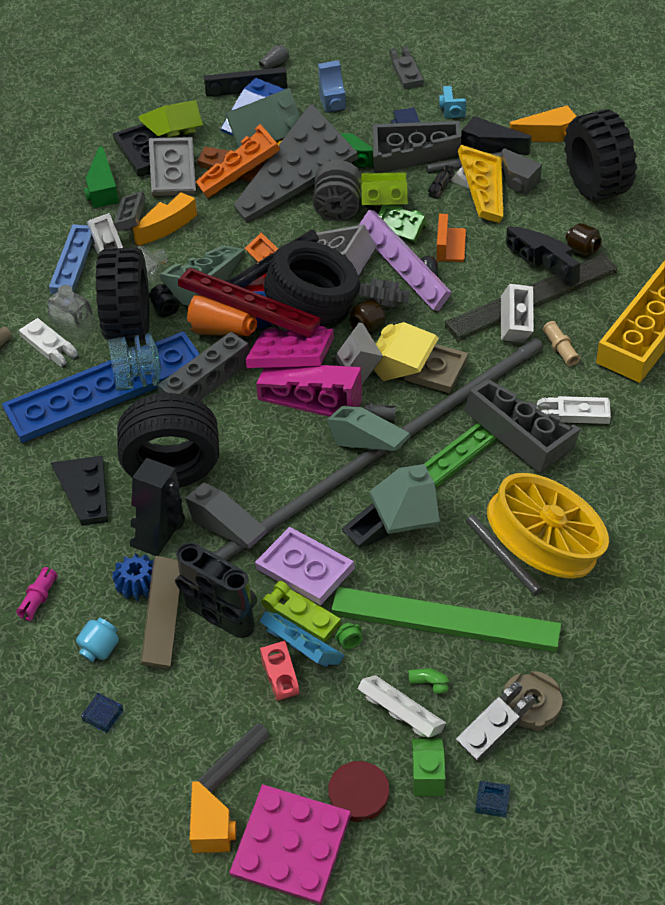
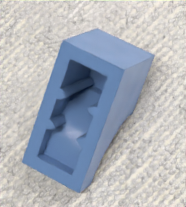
(331, 86)

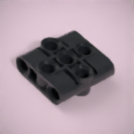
(216, 590)

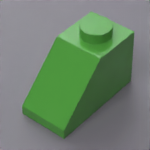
(428, 767)

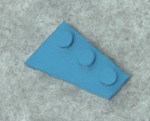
(301, 640)

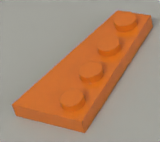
(238, 162)

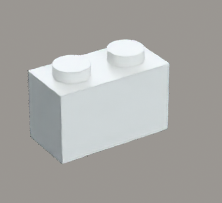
(517, 313)

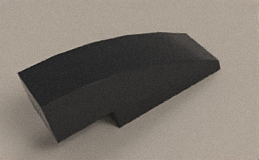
(366, 527)

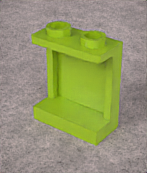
(384, 188)

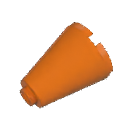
(218, 319)

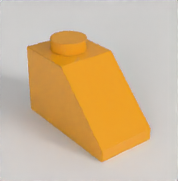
(209, 822)

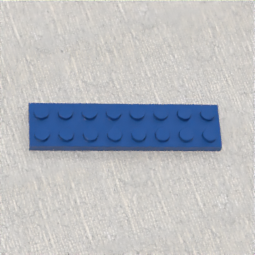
(88, 392)

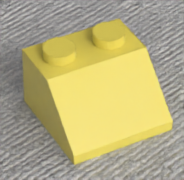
(403, 350)

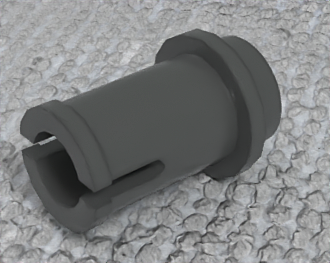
(386, 412)

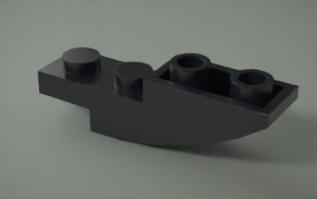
(542, 249)

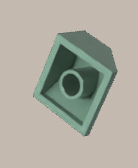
(406, 500)

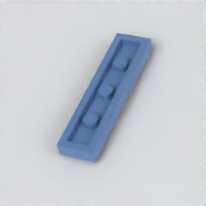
(72, 258)

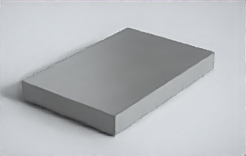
(172, 166)

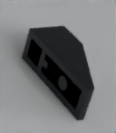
(494, 137)

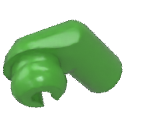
(429, 675)

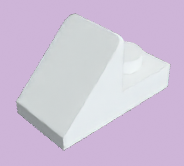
(104, 233)

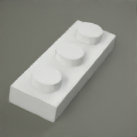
(401, 706)

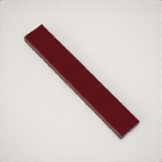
(249, 302)

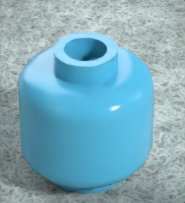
(97, 640)

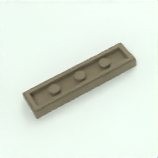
(161, 614)

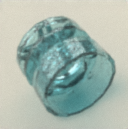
(134, 362)

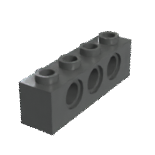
(208, 369)

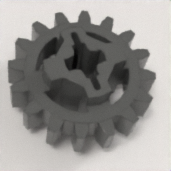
(384, 292)

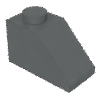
(520, 172)

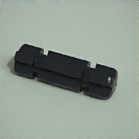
(441, 181)

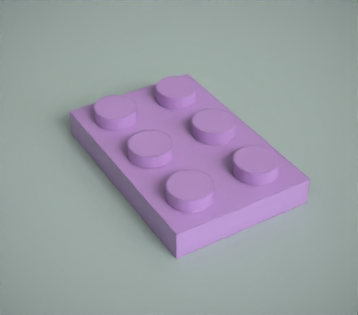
(305, 565)

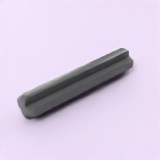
(233, 757)

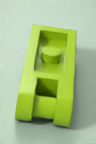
(301, 611)

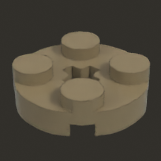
(548, 695)

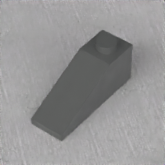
(223, 516)

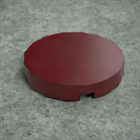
(360, 789)

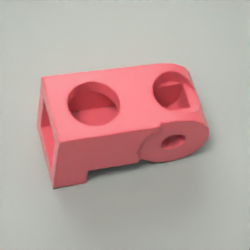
(279, 671)

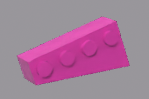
(311, 388)

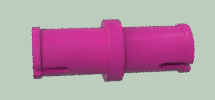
(36, 594)

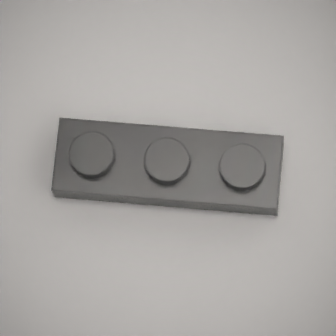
(129, 211)

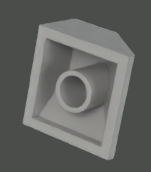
(359, 351)

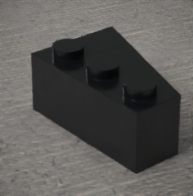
(157, 506)

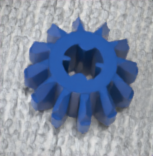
(133, 576)

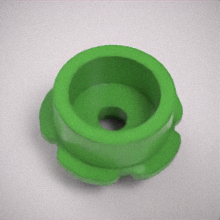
(349, 635)

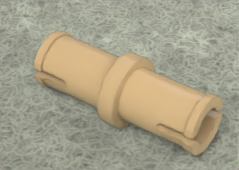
(561, 343)

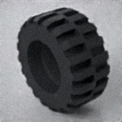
(600, 155)
(122, 293)

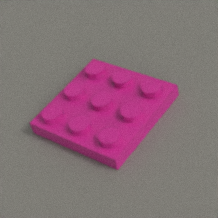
(289, 348)
(291, 844)

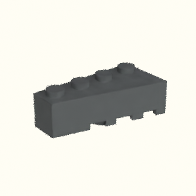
(414, 143)
(520, 425)

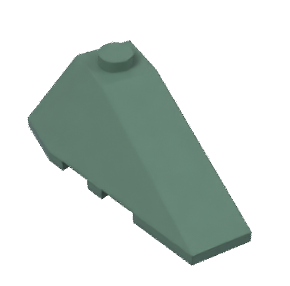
(217, 263)

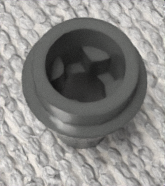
(276, 56)

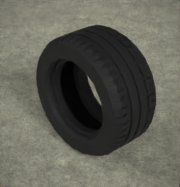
(318, 265)
(165, 417)

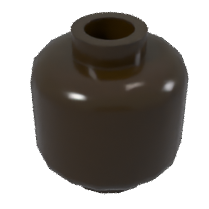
(584, 239)
(368, 313)

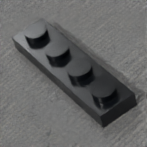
(235, 82)

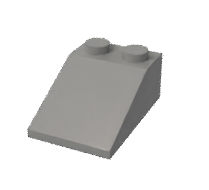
(352, 242)

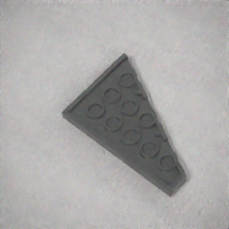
(294, 167)

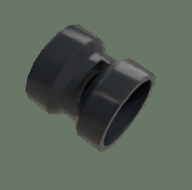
(163, 300)

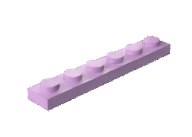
(406, 262)

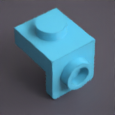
(452, 107)

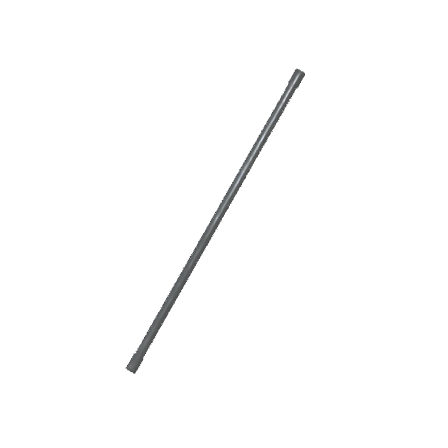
(522, 354)

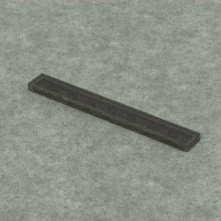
(543, 293)

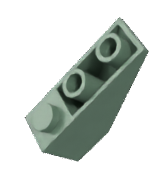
(363, 429)

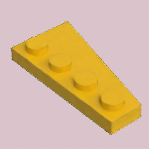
(485, 181)

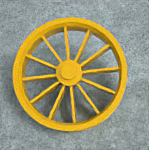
(540, 511)

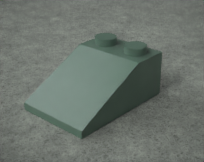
(275, 113)

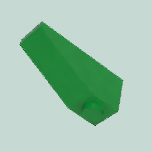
(100, 182)

